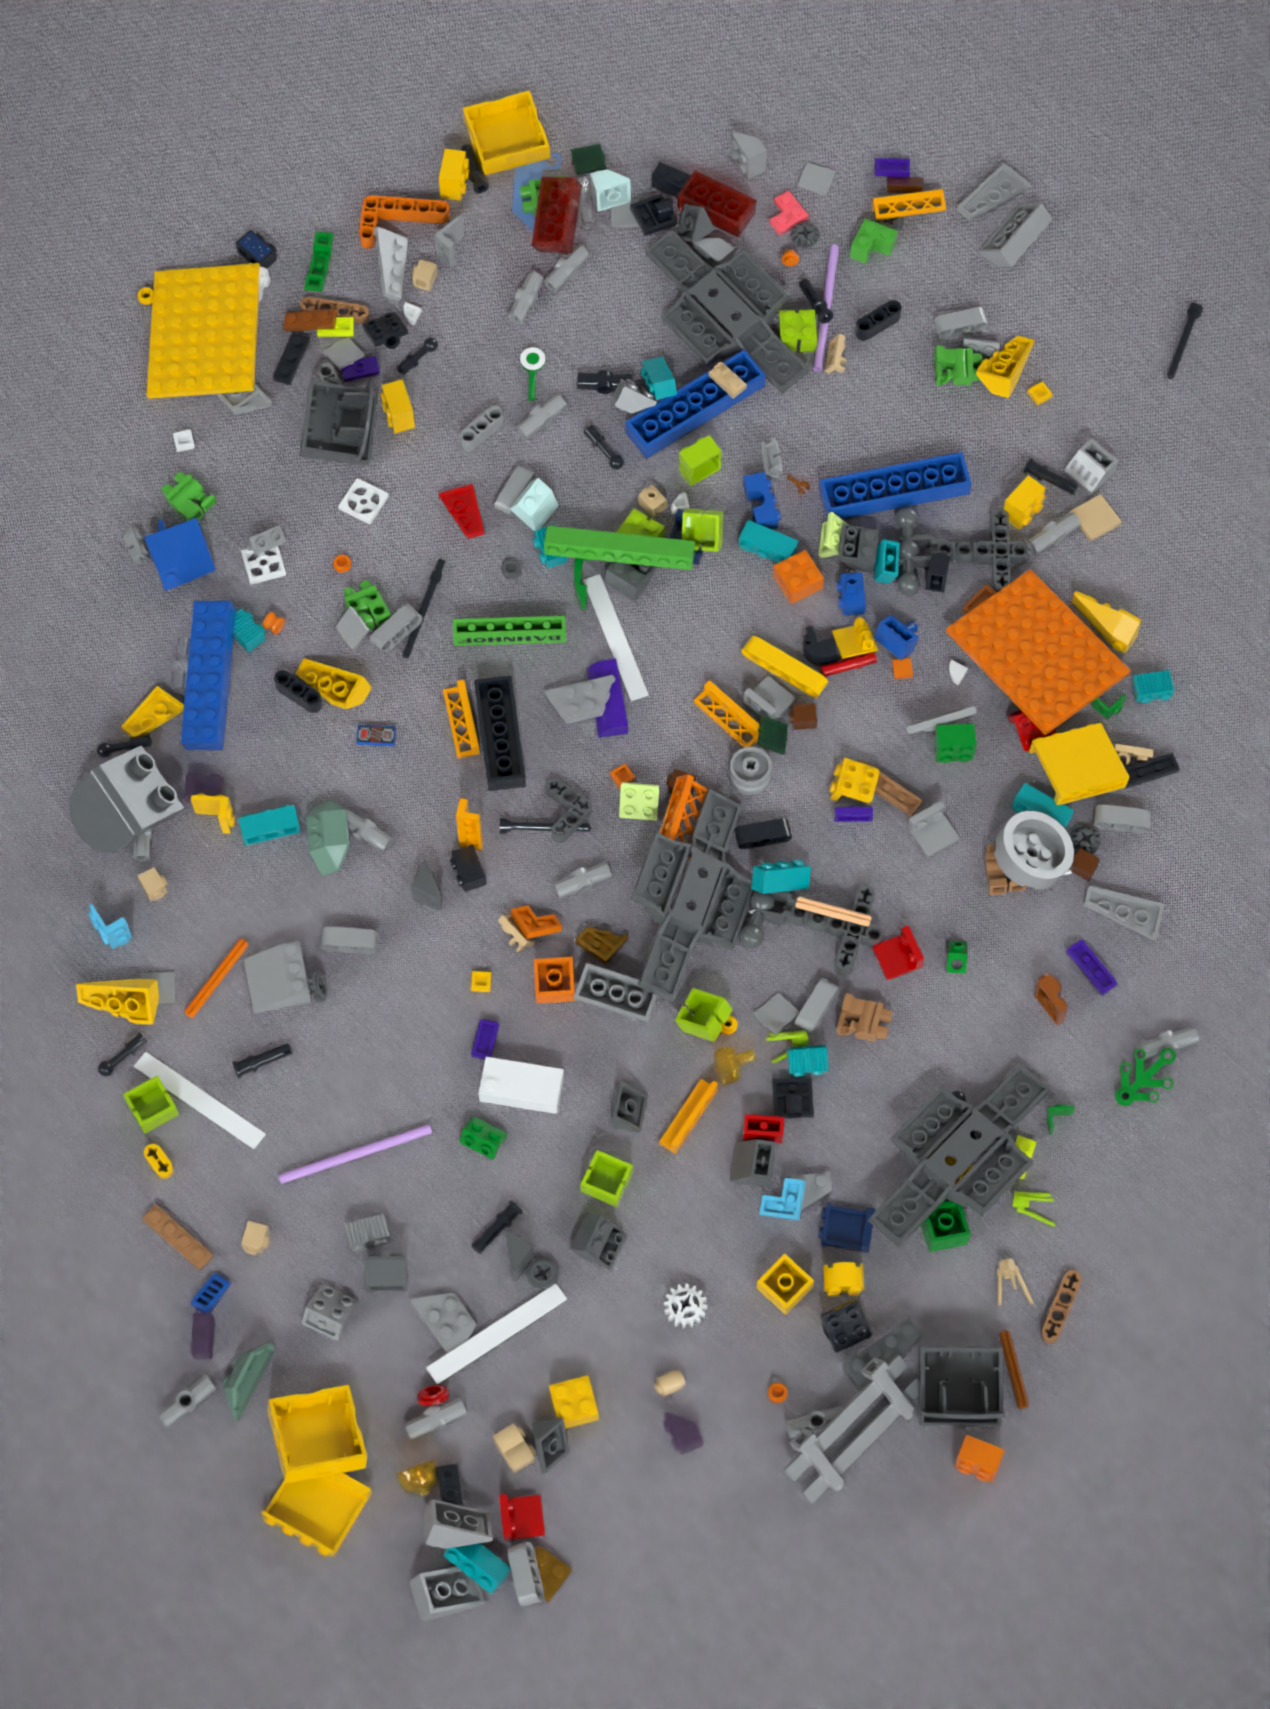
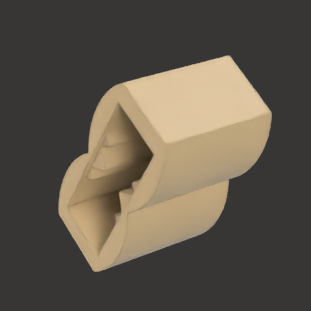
(514, 1448)

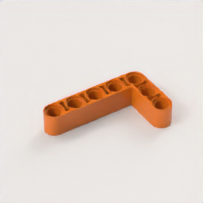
(398, 213)

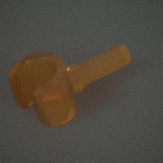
(799, 484)

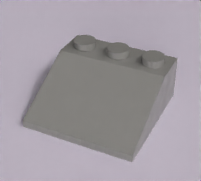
(277, 978)

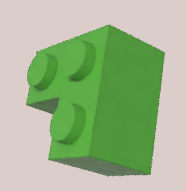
(873, 237)

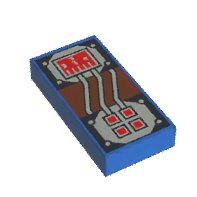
(376, 735)

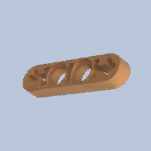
(337, 305)
(1058, 1305)

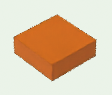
(902, 668)
(622, 774)

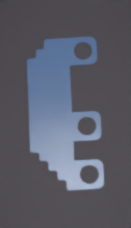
(522, 177)

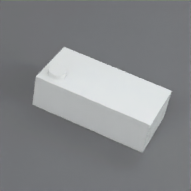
(521, 1085)

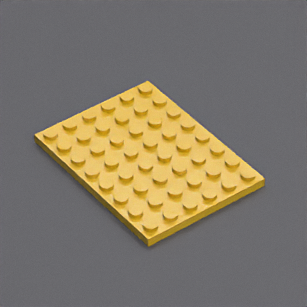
(203, 331)

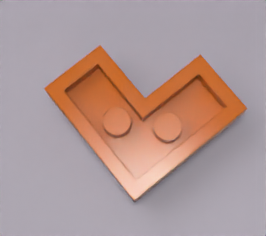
(535, 926)

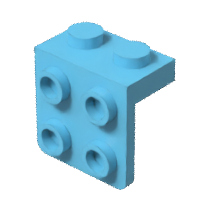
(113, 934)

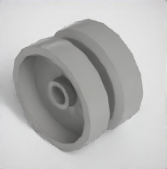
(750, 770)

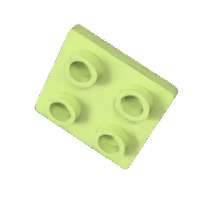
(830, 536)
(639, 801)

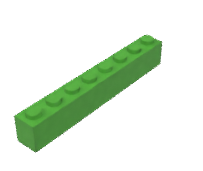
(619, 547)

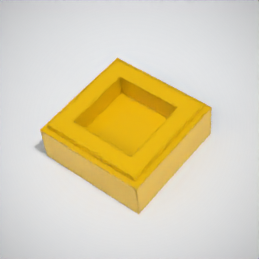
(1040, 393)
(481, 981)

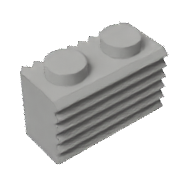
(367, 1233)

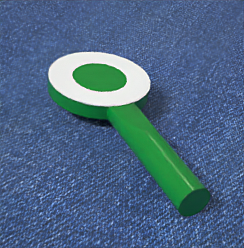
(532, 360)

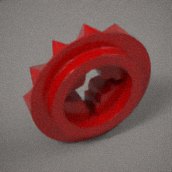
(432, 1395)

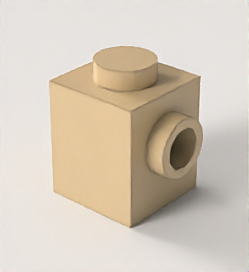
(424, 274)
(652, 501)
(153, 884)
(255, 1238)

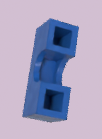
(758, 488)

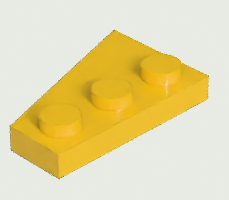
(152, 713)

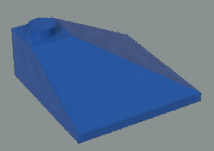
(180, 554)

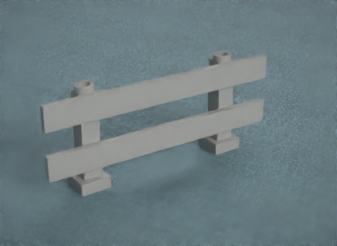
(812, 1446)

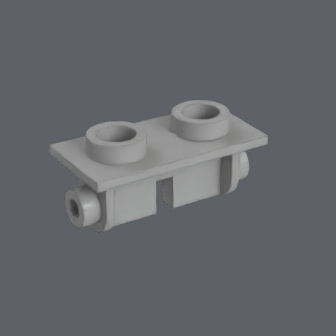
(982, 347)
(772, 464)
(134, 538)
(266, 540)

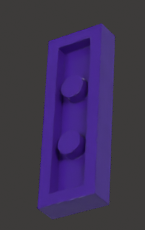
(1091, 967)

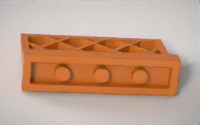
(676, 807)

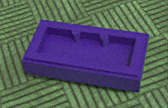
(892, 167)
(361, 369)
(853, 814)
(485, 1039)

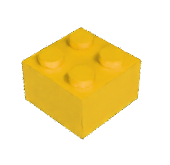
(453, 174)
(397, 406)
(1025, 502)
(785, 1284)
(574, 1401)

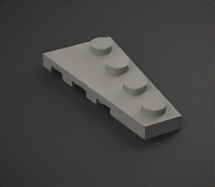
(993, 191)
(392, 260)
(1133, 912)

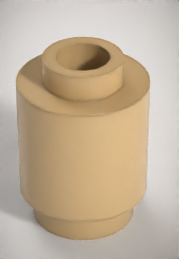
(669, 1383)

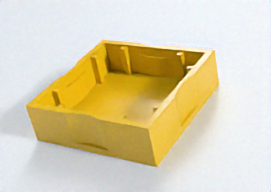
(506, 133)
(316, 1434)

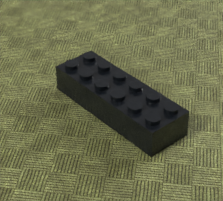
(500, 733)

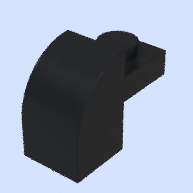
(816, 651)

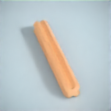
(833, 911)

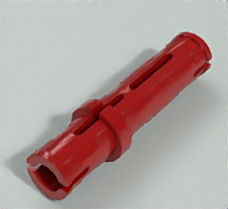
(848, 664)

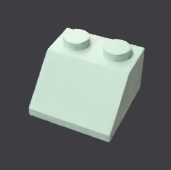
(609, 189)
(535, 504)

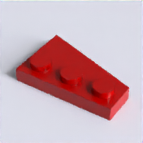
(464, 509)

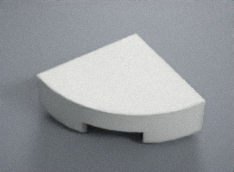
(411, 312)
(680, 503)
(957, 672)

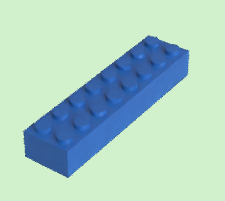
(691, 407)
(895, 486)
(208, 675)

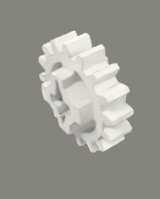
(692, 1310)

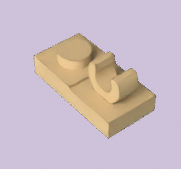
(834, 358)
(727, 380)
(1141, 754)
(510, 927)

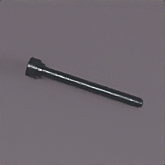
(1194, 311)
(506, 826)

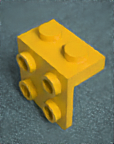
(854, 781)
(215, 805)

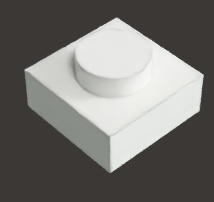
(183, 440)

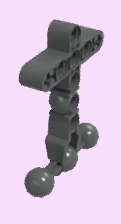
(909, 552)
(762, 905)

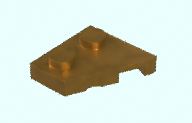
(600, 943)
(552, 1572)

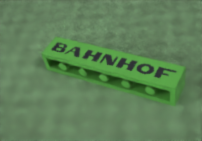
(509, 630)

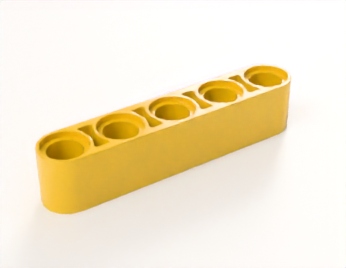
(784, 666)

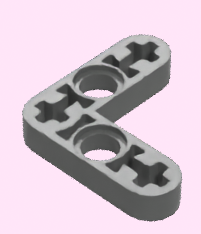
(573, 807)

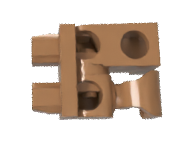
(996, 876)
(868, 1017)

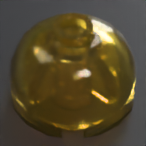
(418, 1478)

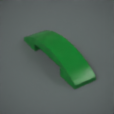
(320, 262)
(580, 590)

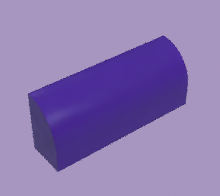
(614, 717)

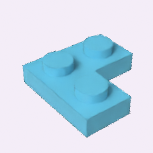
(788, 1205)

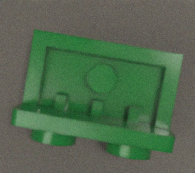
(482, 1137)

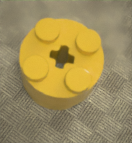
(843, 1278)

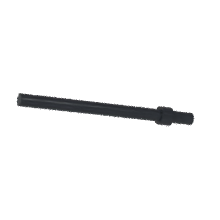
(435, 578)

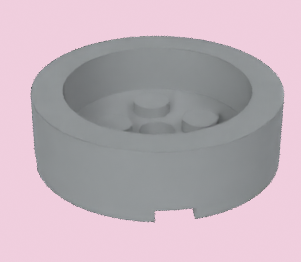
(1039, 834)

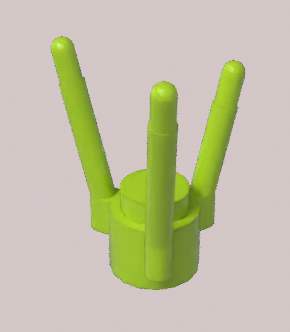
(797, 1039)
(1022, 1200)

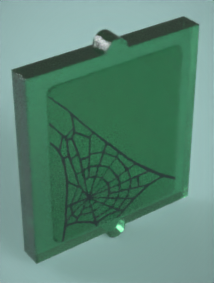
(588, 159)
(772, 735)

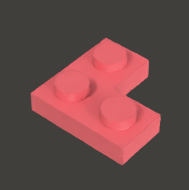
(791, 213)

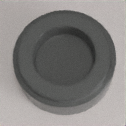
(511, 569)

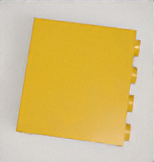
(1080, 763)
(318, 1510)

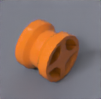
(273, 623)

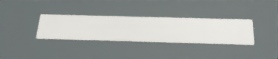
(615, 637)
(200, 1100)
(496, 1333)

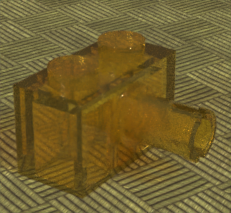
(729, 1064)

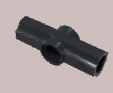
(603, 381)

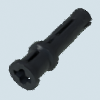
(476, 174)
(818, 304)
(1043, 473)
(252, 1063)
(503, 1220)

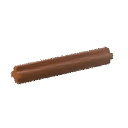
(1013, 1369)

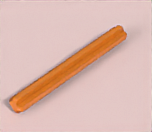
(216, 978)

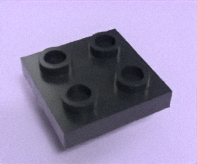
(654, 214)
(384, 327)
(793, 1098)
(845, 1325)

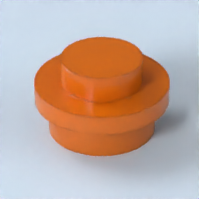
(790, 258)
(342, 563)
(777, 1393)

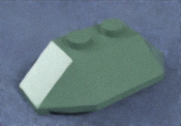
(328, 836)
(245, 1377)

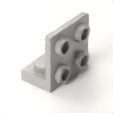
(447, 238)
(768, 699)
(932, 829)
(328, 1311)

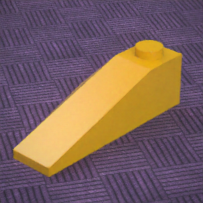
(1005, 367)
(1116, 627)
(333, 684)
(125, 998)

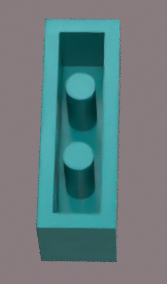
(658, 378)
(767, 542)
(1034, 800)
(269, 824)
(781, 876)
(479, 1565)

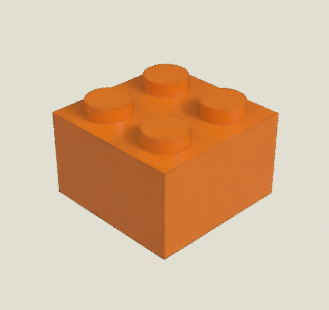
(798, 577)
(554, 980)
(979, 1459)

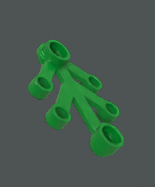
(1143, 1079)

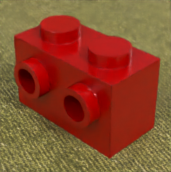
(763, 1128)

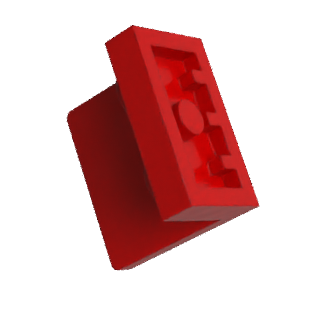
(1026, 729)
(899, 954)
(521, 1517)

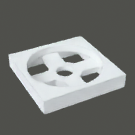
(368, 517)
(246, 554)

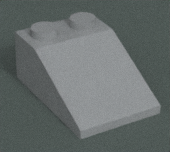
(455, 1525)
(445, 1593)

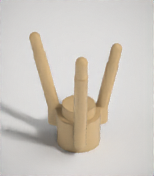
(1009, 1271)

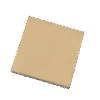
(1096, 517)

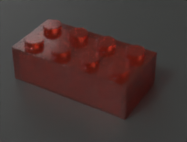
(724, 205)
(556, 214)

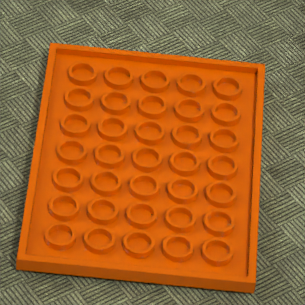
(1038, 651)

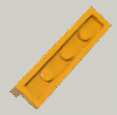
(909, 200)
(732, 709)
(467, 716)
(468, 824)
(689, 1115)

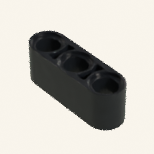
(881, 313)
(302, 698)
(763, 833)

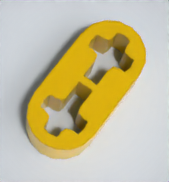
(162, 1158)

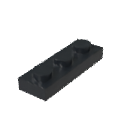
(291, 358)
(1151, 770)

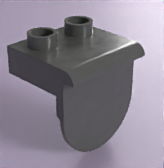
(339, 423)
(122, 801)
(961, 1386)

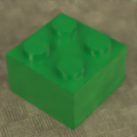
(954, 743)
(946, 1227)

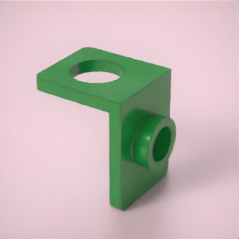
(1108, 712)
(957, 951)
(1057, 1110)

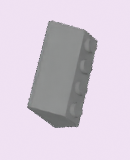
(1016, 234)
(615, 993)

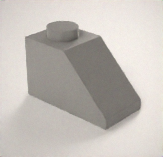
(714, 250)

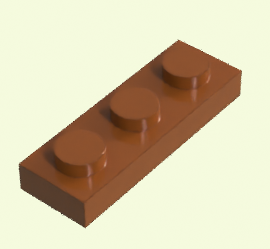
(310, 320)

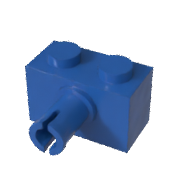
(852, 593)
(897, 637)

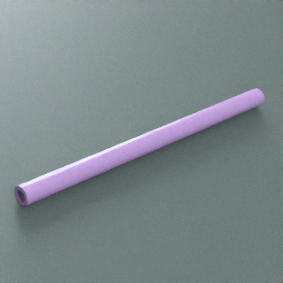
(828, 292)
(355, 1153)

